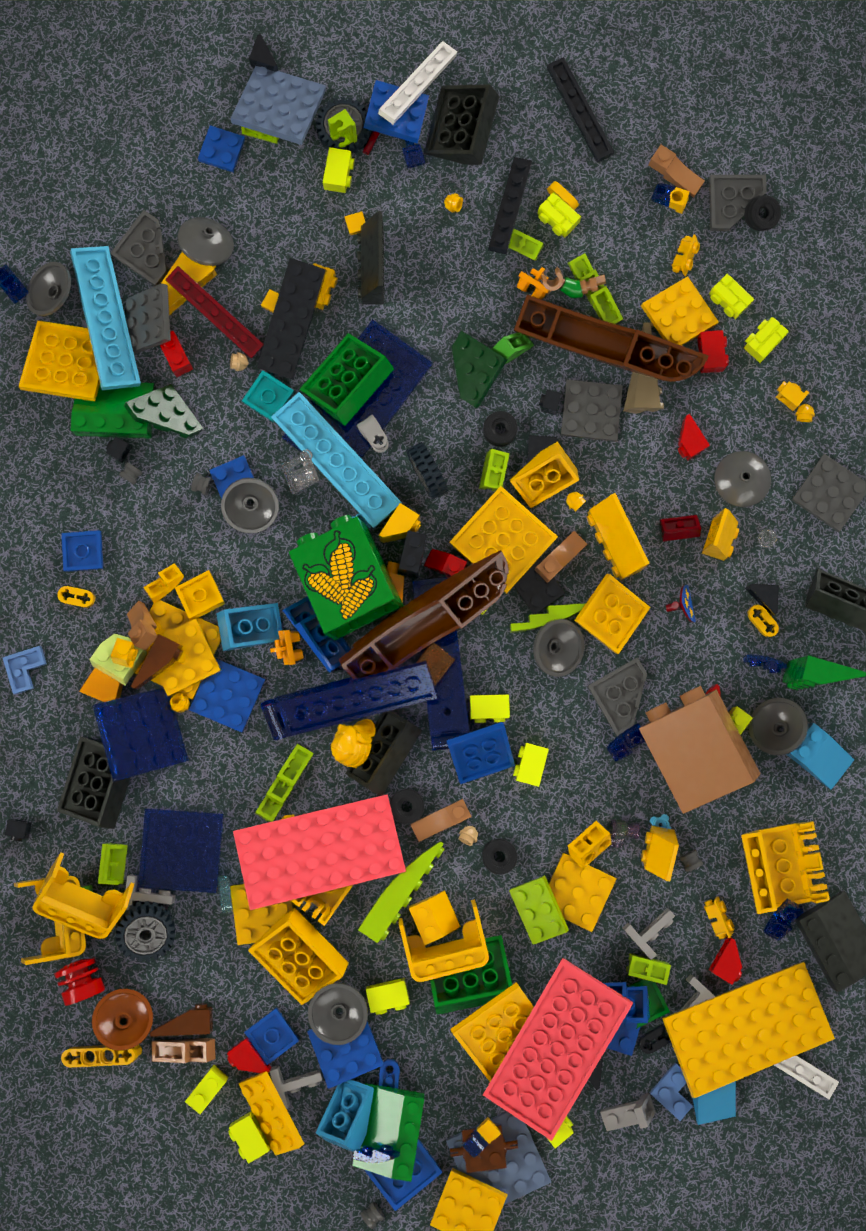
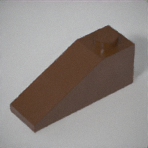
(160, 657)
(194, 1021)

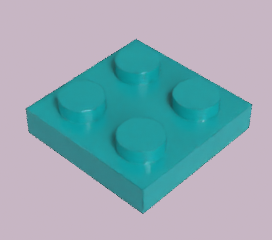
(267, 395)

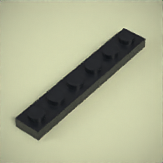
(580, 109)
(510, 205)

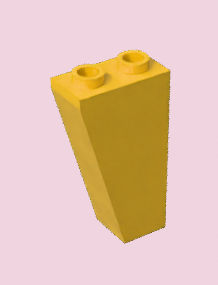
(199, 273)

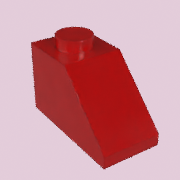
(691, 439)
(444, 563)
(727, 962)
(247, 1058)

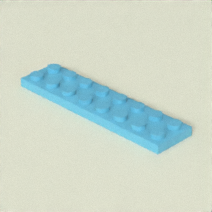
(105, 317)
(336, 460)

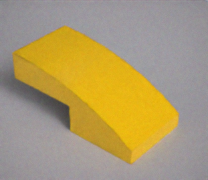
(168, 580)

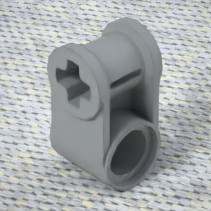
(372, 432)

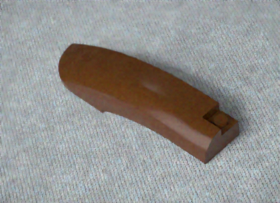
(607, 342)
(429, 617)

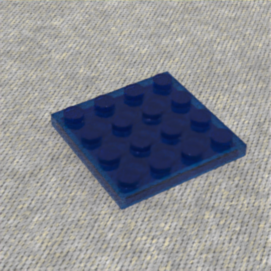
(140, 734)
(181, 850)

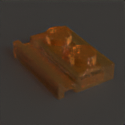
(437, 661)

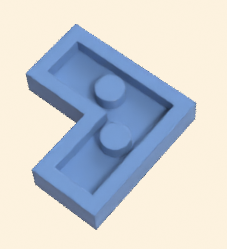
(18, 668)
(668, 1094)

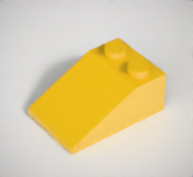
(545, 475)
(721, 535)

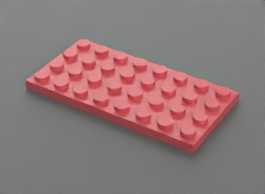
(318, 852)
(557, 1049)

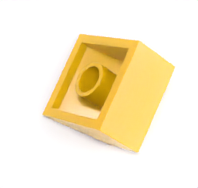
(399, 524)
(660, 852)
(434, 917)

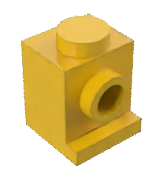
(791, 395)
(124, 653)

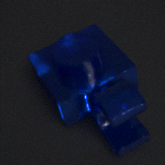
(413, 154)

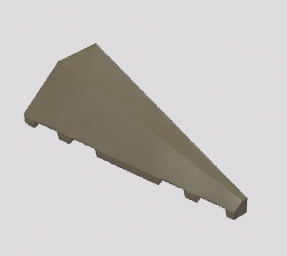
(643, 390)

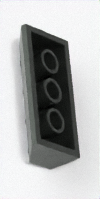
(838, 599)
(389, 749)

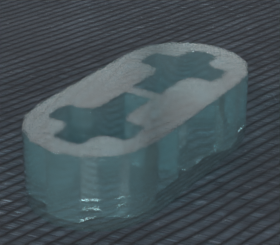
(224, 894)

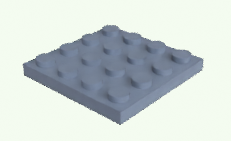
(278, 104)
(524, 1165)

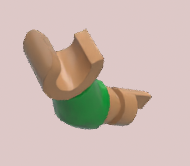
(571, 287)

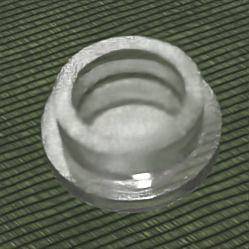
(767, 538)

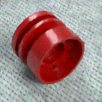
(79, 981)

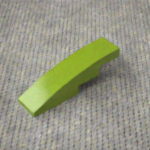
(601, 299)
(553, 612)
(284, 783)

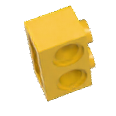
(589, 844)

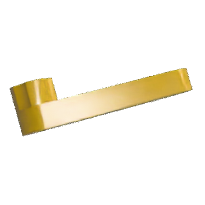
(100, 1059)

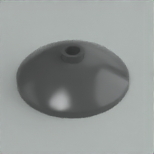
(205, 241)
(48, 289)
(732, 485)
(246, 516)
(566, 650)
(769, 718)
(336, 1027)

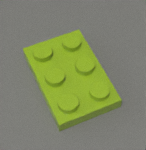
(539, 910)

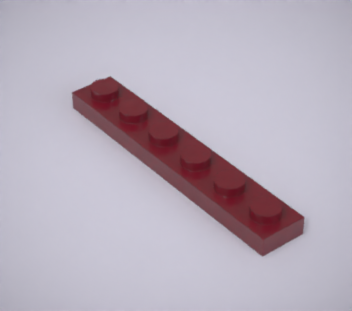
(214, 312)

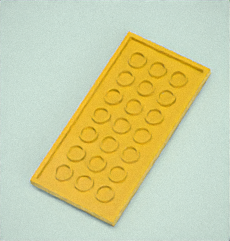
(748, 1029)

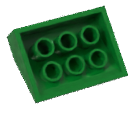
(347, 378)
(108, 415)
(812, 671)
(473, 986)
(394, 1122)

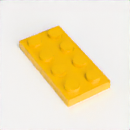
(271, 1113)

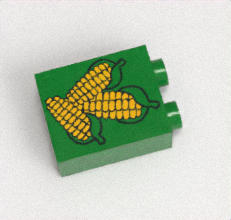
(345, 577)

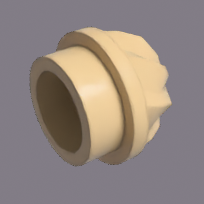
(238, 361)
(468, 835)

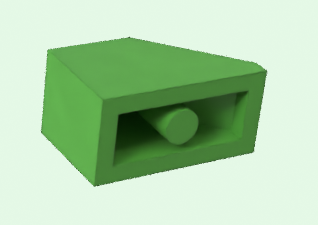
(513, 346)

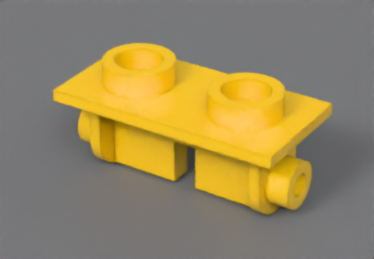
(689, 247)
(723, 924)

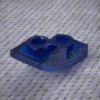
(12, 285)
(769, 663)
(622, 744)
(781, 920)
(377, 1155)

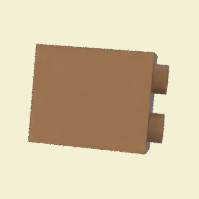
(698, 749)

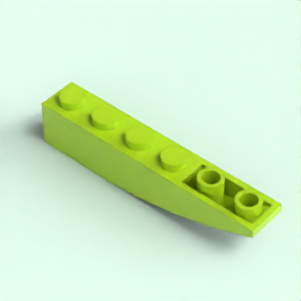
(397, 895)

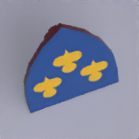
(684, 604)

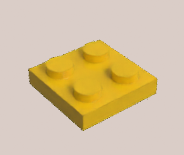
(199, 595)

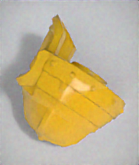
(353, 743)

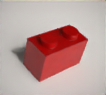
(713, 344)
(176, 355)

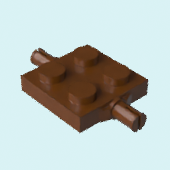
(490, 1158)

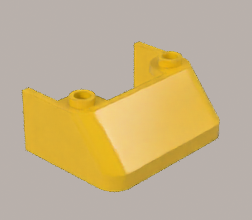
(78, 906)
(67, 941)
(446, 957)

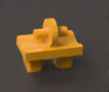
(525, 281)
(284, 647)

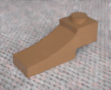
(675, 171)
(560, 556)
(142, 626)
(441, 820)
(183, 1050)

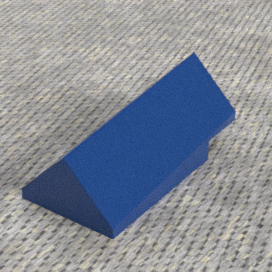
(307, 624)
(639, 996)

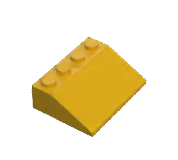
(617, 537)
(299, 956)

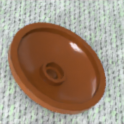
(114, 1008)

